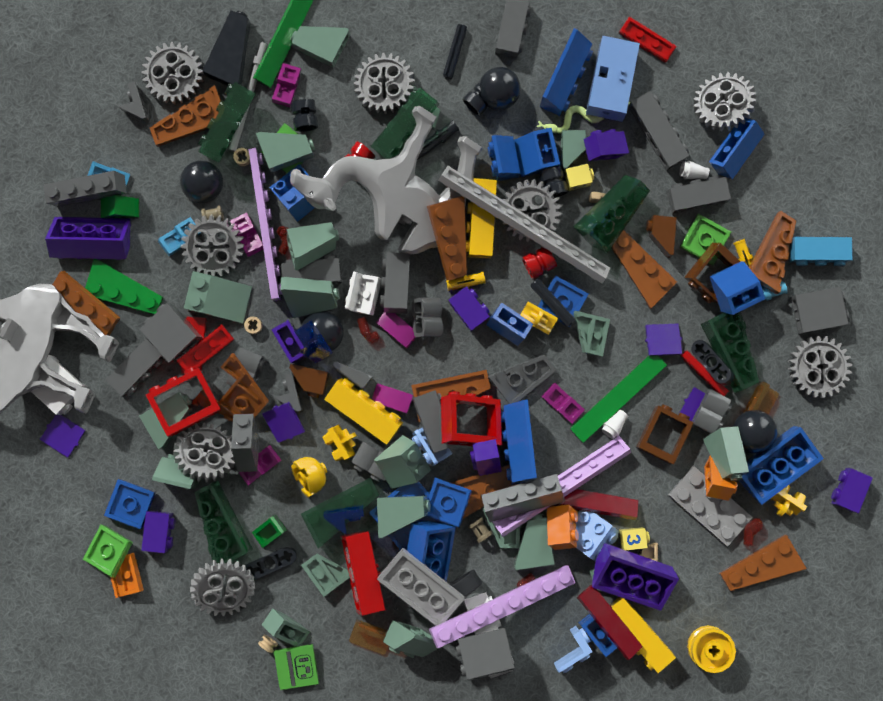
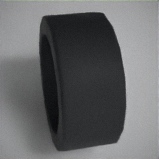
(467, 583)

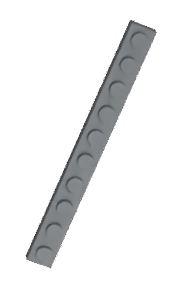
(524, 224)

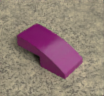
(286, 85)
(251, 239)
(397, 328)
(392, 398)
(563, 403)
(266, 460)

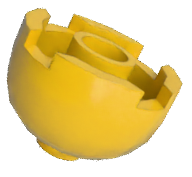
(310, 474)

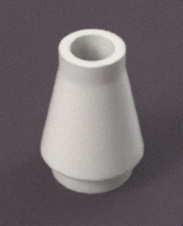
(691, 170)
(614, 425)

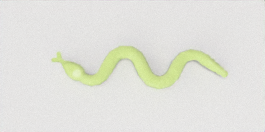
(568, 117)

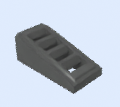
(357, 377)

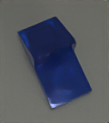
(313, 342)
(338, 516)

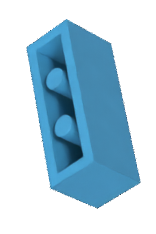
(821, 250)

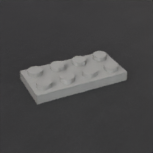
(719, 516)
(420, 587)

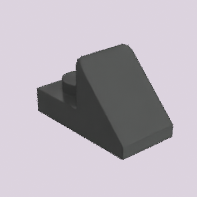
(136, 107)
(293, 396)

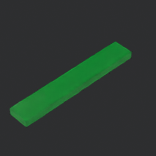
(281, 42)
(617, 397)

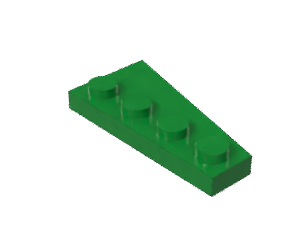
(117, 288)

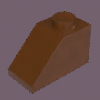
(662, 233)
(311, 380)

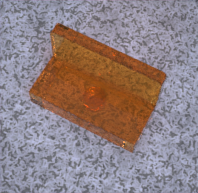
(762, 398)
(369, 637)

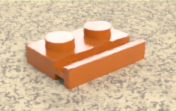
(128, 578)

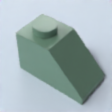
(571, 146)
(285, 628)

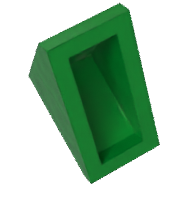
(119, 207)
(269, 531)

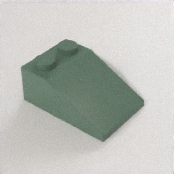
(217, 297)

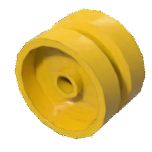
(719, 657)

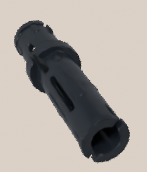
(451, 128)

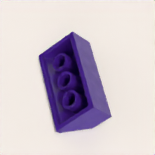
(89, 238)
(633, 577)

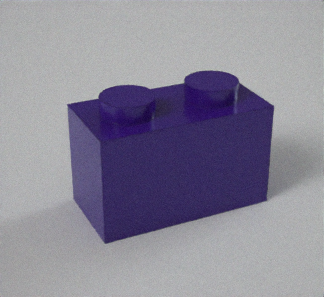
(606, 145)
(469, 309)
(289, 341)
(486, 457)
(851, 490)
(158, 532)

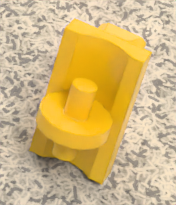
(541, 319)
(342, 440)
(789, 504)

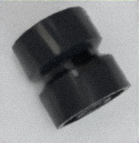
(474, 101)
(304, 115)
(553, 177)

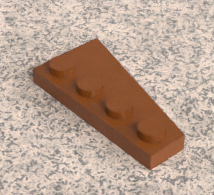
(188, 119)
(449, 231)
(773, 252)
(644, 271)
(86, 303)
(465, 384)
(483, 485)
(765, 564)

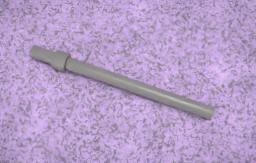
(251, 85)

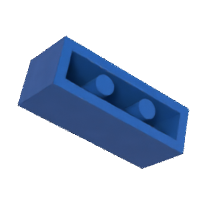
(736, 148)

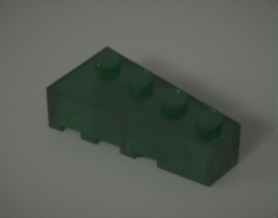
(226, 122)
(398, 130)
(612, 213)
(729, 340)
(357, 495)
(221, 525)

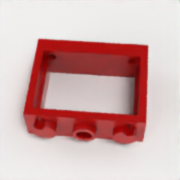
(449, 419)
(191, 420)

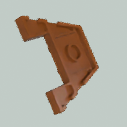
(242, 396)

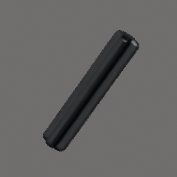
(455, 51)
(553, 303)

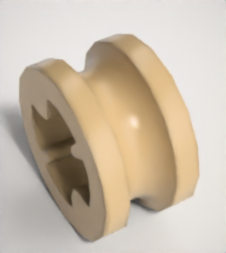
(236, 158)
(247, 325)
(268, 643)

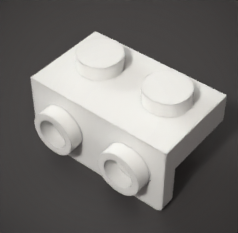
(363, 293)

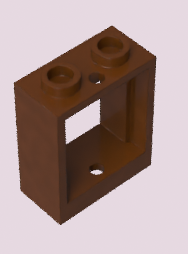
(720, 252)
(682, 418)

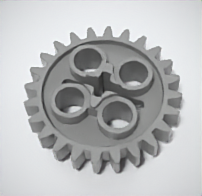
(185, 84)
(366, 84)
(725, 101)
(527, 194)
(211, 228)
(802, 367)
(204, 452)
(207, 585)

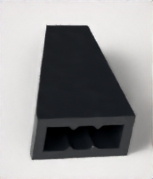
(229, 52)

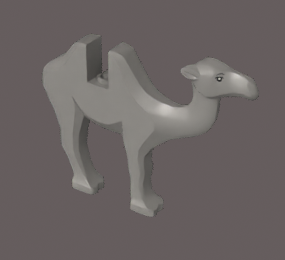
(392, 186)
(29, 335)

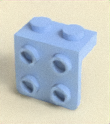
(433, 458)
(593, 533)
(579, 654)

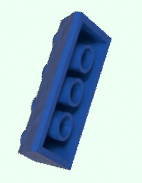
(566, 73)
(519, 443)
(780, 465)
(432, 545)

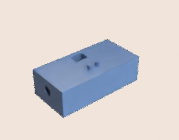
(612, 78)

